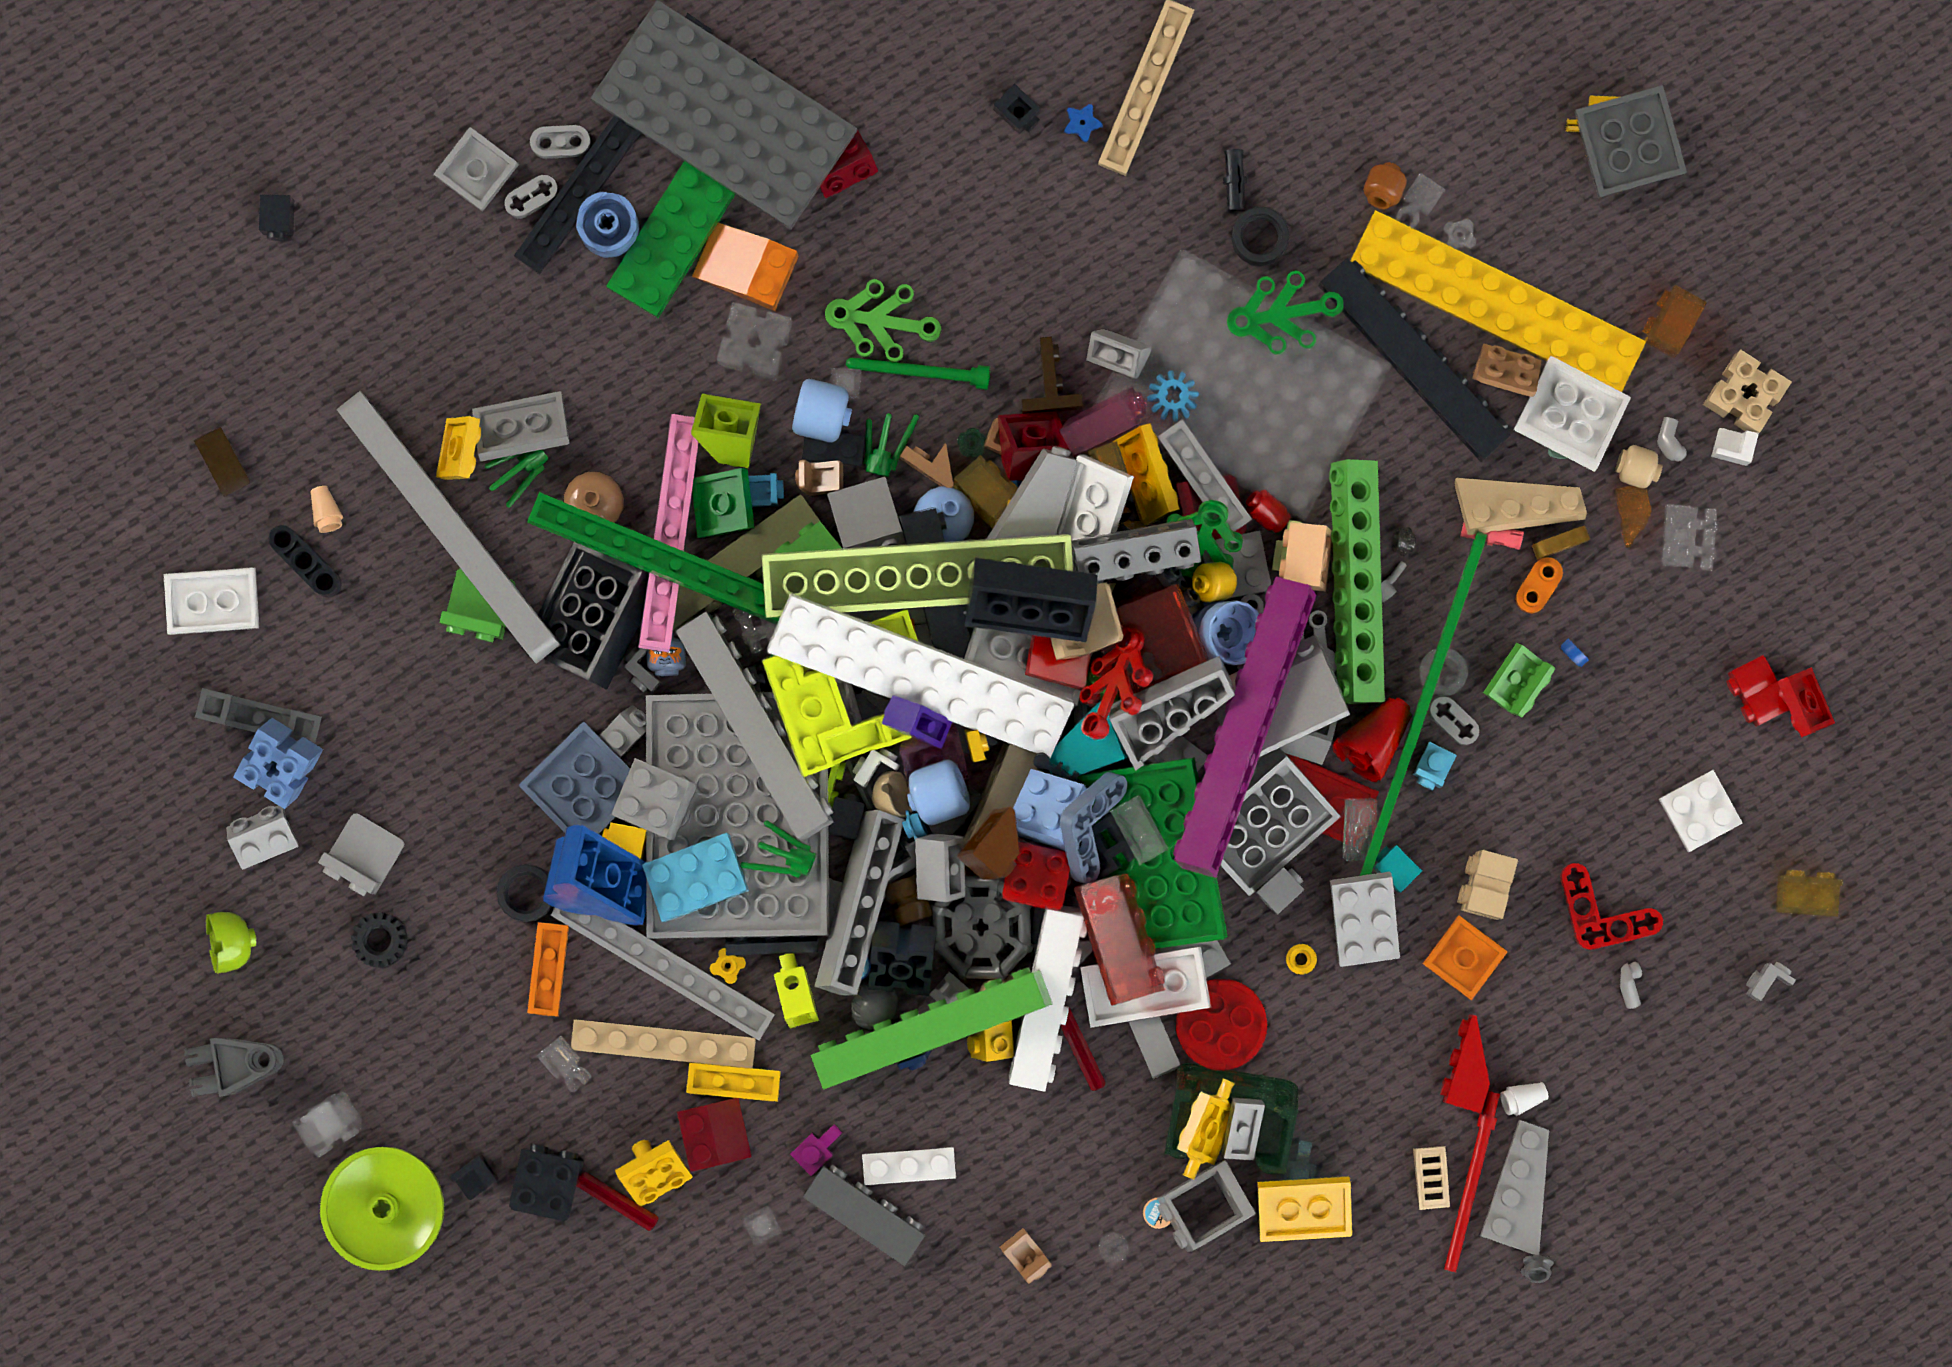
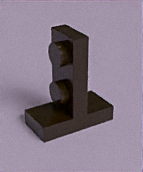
(1052, 385)

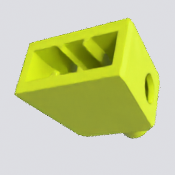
(797, 1003)

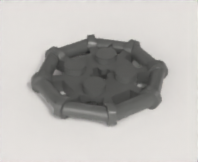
(969, 938)

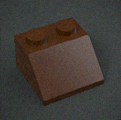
(993, 846)

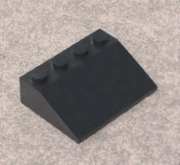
(593, 613)

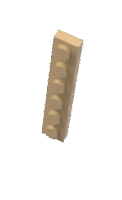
(1146, 87)
(663, 1043)

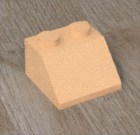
(1307, 554)

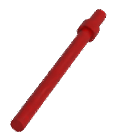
(1486, 1123)

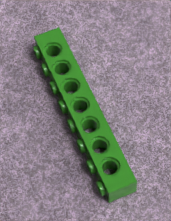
(1366, 569)

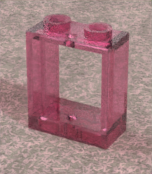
(1104, 420)

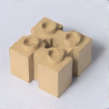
(1728, 396)
(1488, 884)

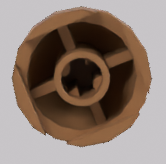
(596, 494)

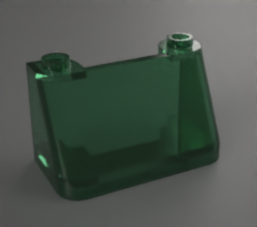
(1277, 1120)

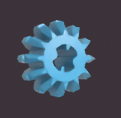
(1162, 393)

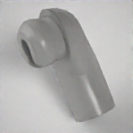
(1667, 441)
(1628, 986)

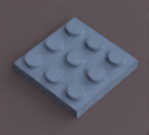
(578, 781)

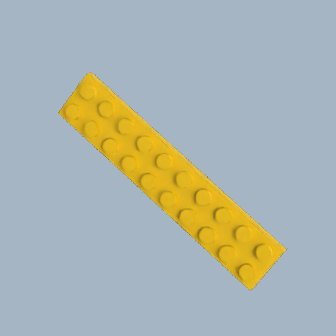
(1496, 301)

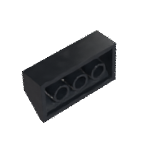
(1031, 600)

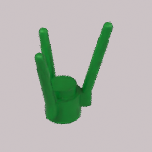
(527, 461)
(880, 461)
(798, 859)

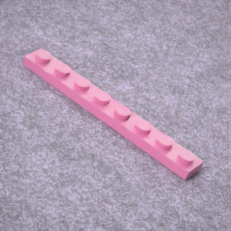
(671, 530)

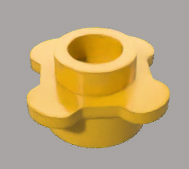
(730, 974)

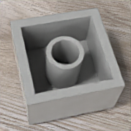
(654, 799)

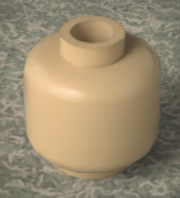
(1638, 466)

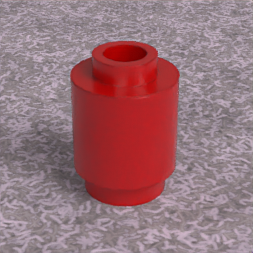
(1267, 510)

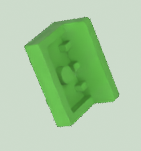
(1519, 681)

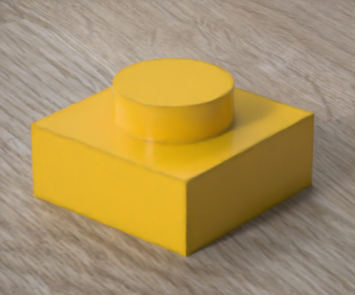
(977, 744)

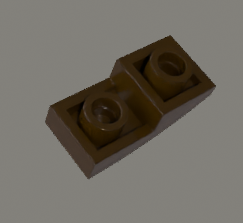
(222, 461)

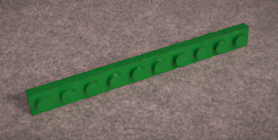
(649, 555)

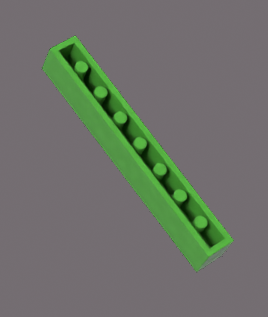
(931, 1029)

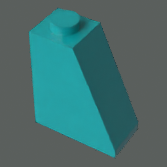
(1086, 754)

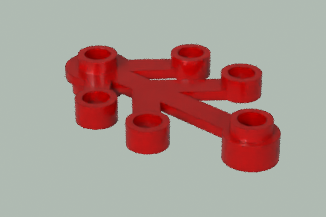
(1128, 650)

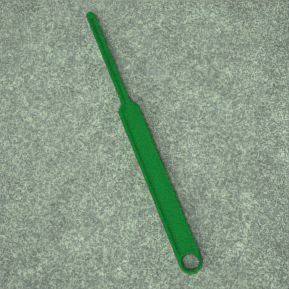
(1424, 700)

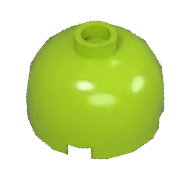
(229, 941)

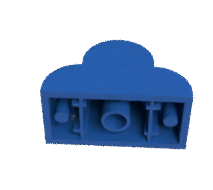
(596, 878)

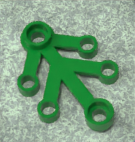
(1279, 314)
(1211, 515)

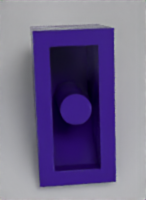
(916, 721)

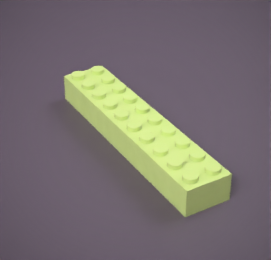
(898, 573)

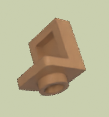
(819, 477)
(1026, 1256)

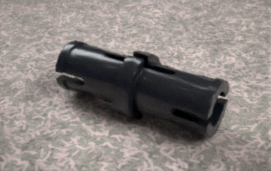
(1235, 180)

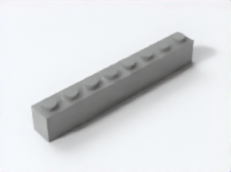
(754, 725)

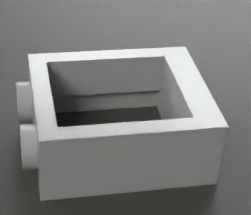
(1232, 1193)

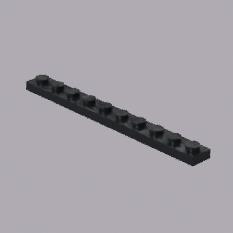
(584, 182)

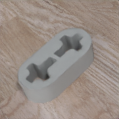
(534, 203)
(1448, 725)

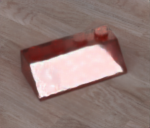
(1120, 939)

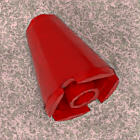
(1374, 739)

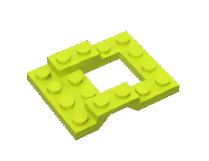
(816, 713)

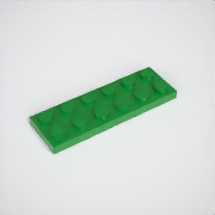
(670, 240)

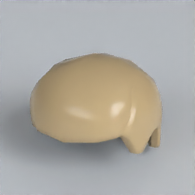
(891, 794)

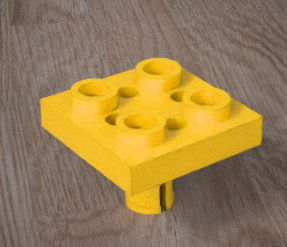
(653, 1172)

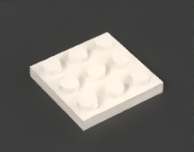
(1572, 413)

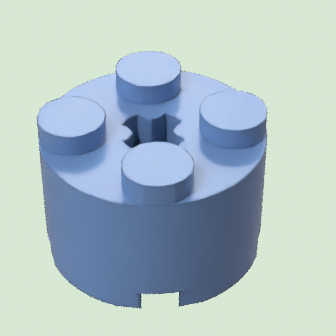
(615, 209)

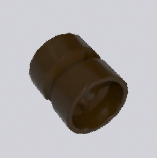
(906, 903)

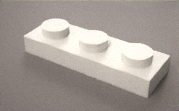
(909, 1166)

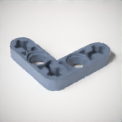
(1078, 820)

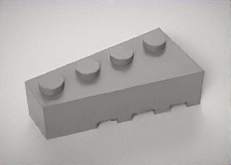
(1171, 709)

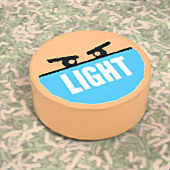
(1152, 1214)

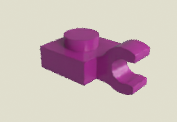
(814, 1152)

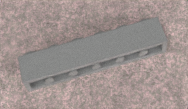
(859, 903)

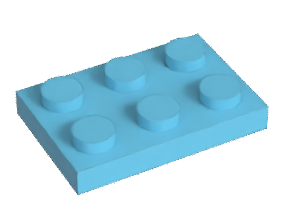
(695, 877)

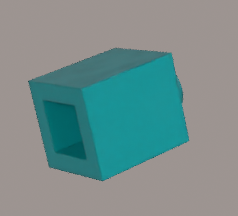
(1399, 864)

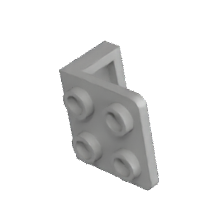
(362, 855)

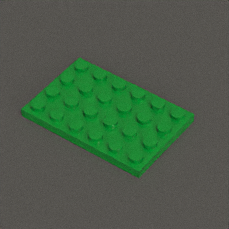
(1177, 902)

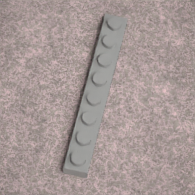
(672, 971)

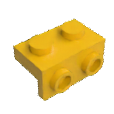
(992, 1043)

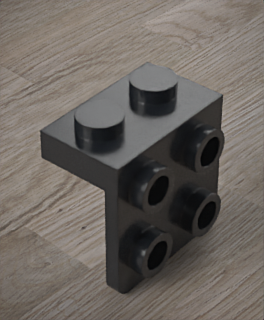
(545, 1182)

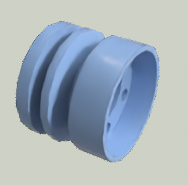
(1226, 629)

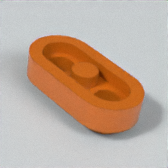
(1539, 584)

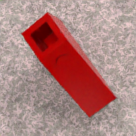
(1469, 1077)

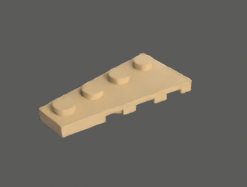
(1514, 505)

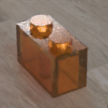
(1674, 321)

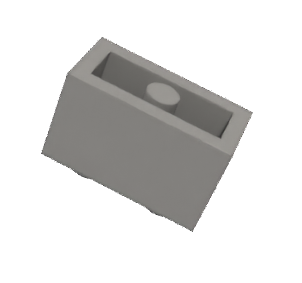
(938, 869)

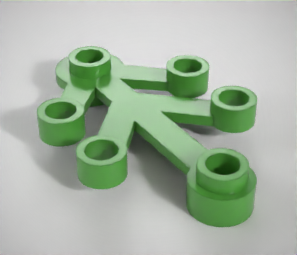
(878, 320)

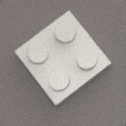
(1700, 811)

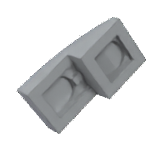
(1155, 1045)

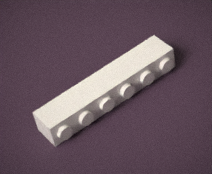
(1039, 1029)

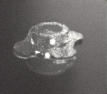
(1465, 228)

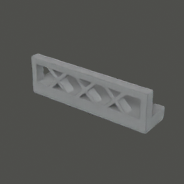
(1202, 472)

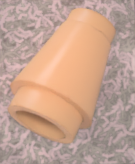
(325, 510)

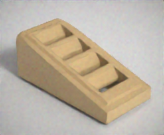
(1425, 1152)

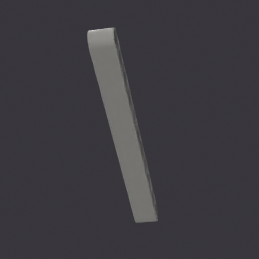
(448, 527)

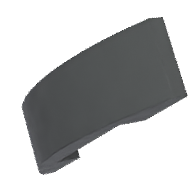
(251, 715)

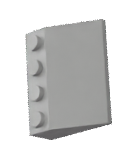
(1307, 700)
(1275, 821)

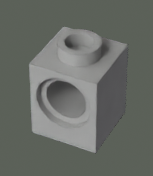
(1281, 890)

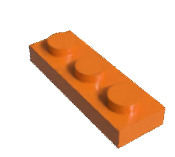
(548, 969)

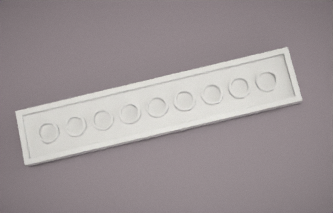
(921, 674)

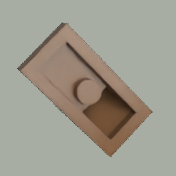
(937, 471)

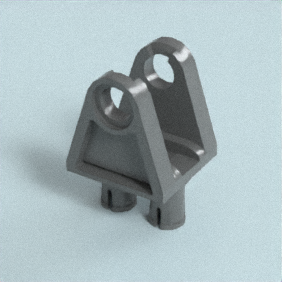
(235, 1065)

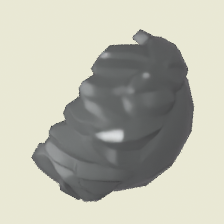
(873, 1007)

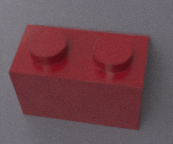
(1024, 437)
(714, 1134)

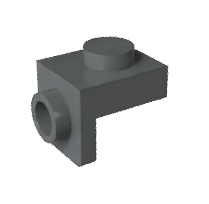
(641, 678)

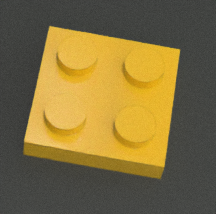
(458, 448)

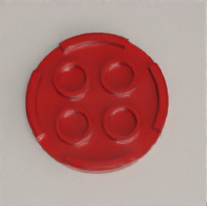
(1226, 1032)

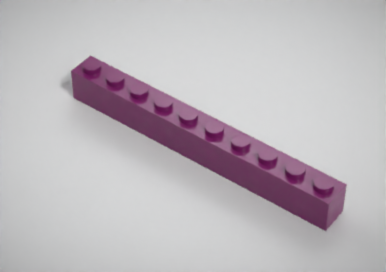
(1244, 727)

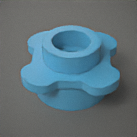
(914, 826)

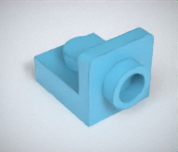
(1434, 766)

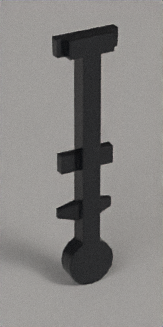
(1042, 761)

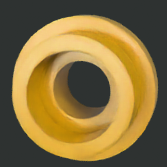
(1311, 959)

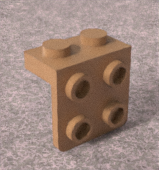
(1507, 370)

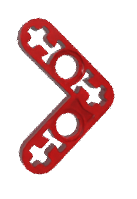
(1592, 918)

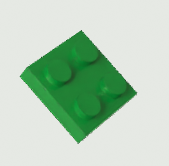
(722, 503)

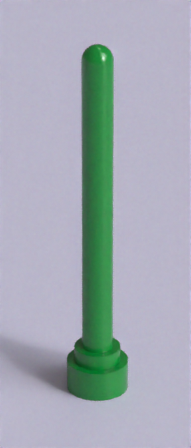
(976, 376)

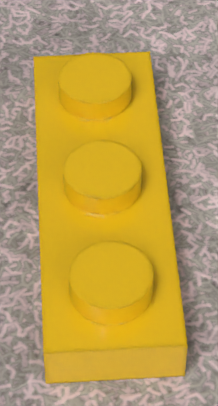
(733, 1082)

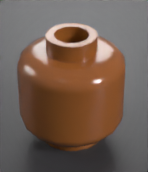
(1385, 185)

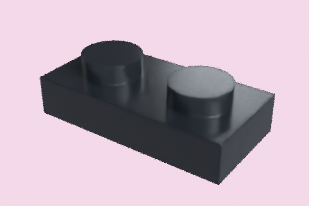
(847, 449)

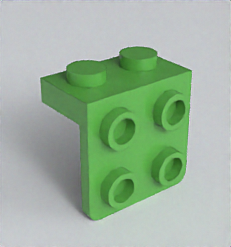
(471, 612)

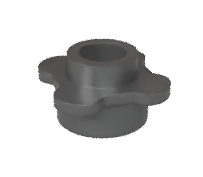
(1537, 1268)

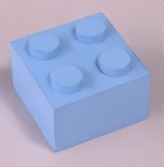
(1041, 807)

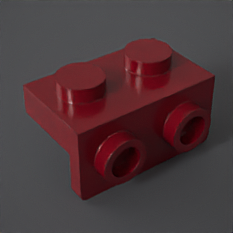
(852, 167)

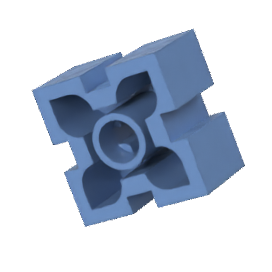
(278, 763)

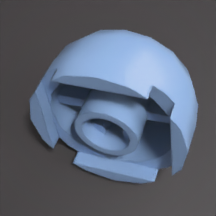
(956, 510)

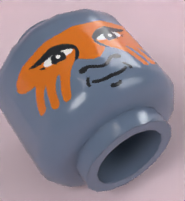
(667, 662)

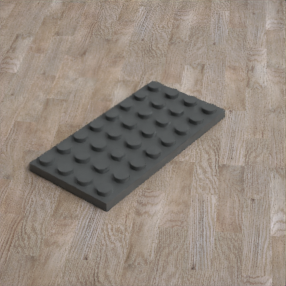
(724, 114)

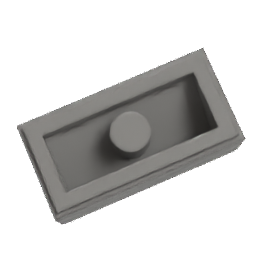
(1117, 352)

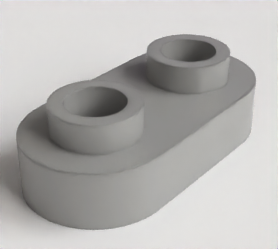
(560, 141)

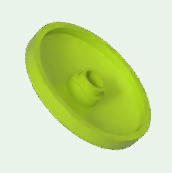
(382, 1208)

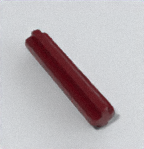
(1082, 1053)
(617, 1201)

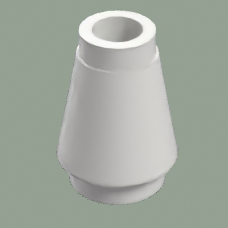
(1523, 1097)

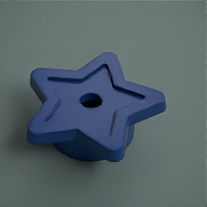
(1074, 125)

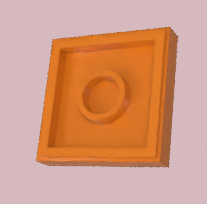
(1464, 957)

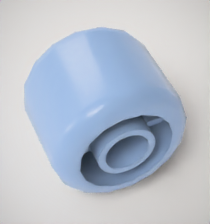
(821, 410)
(938, 792)

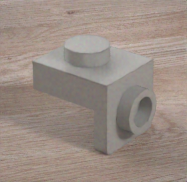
(625, 731)
(1761, 981)

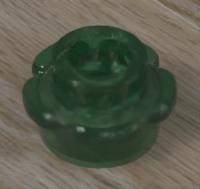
(964, 439)

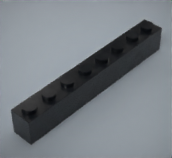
(1415, 360)
(943, 622)

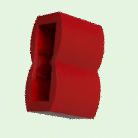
(1757, 690)

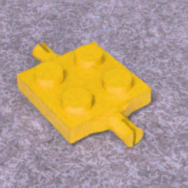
(1206, 1128)

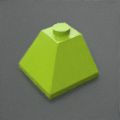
(726, 428)

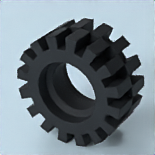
(361, 936)

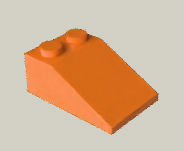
(746, 265)

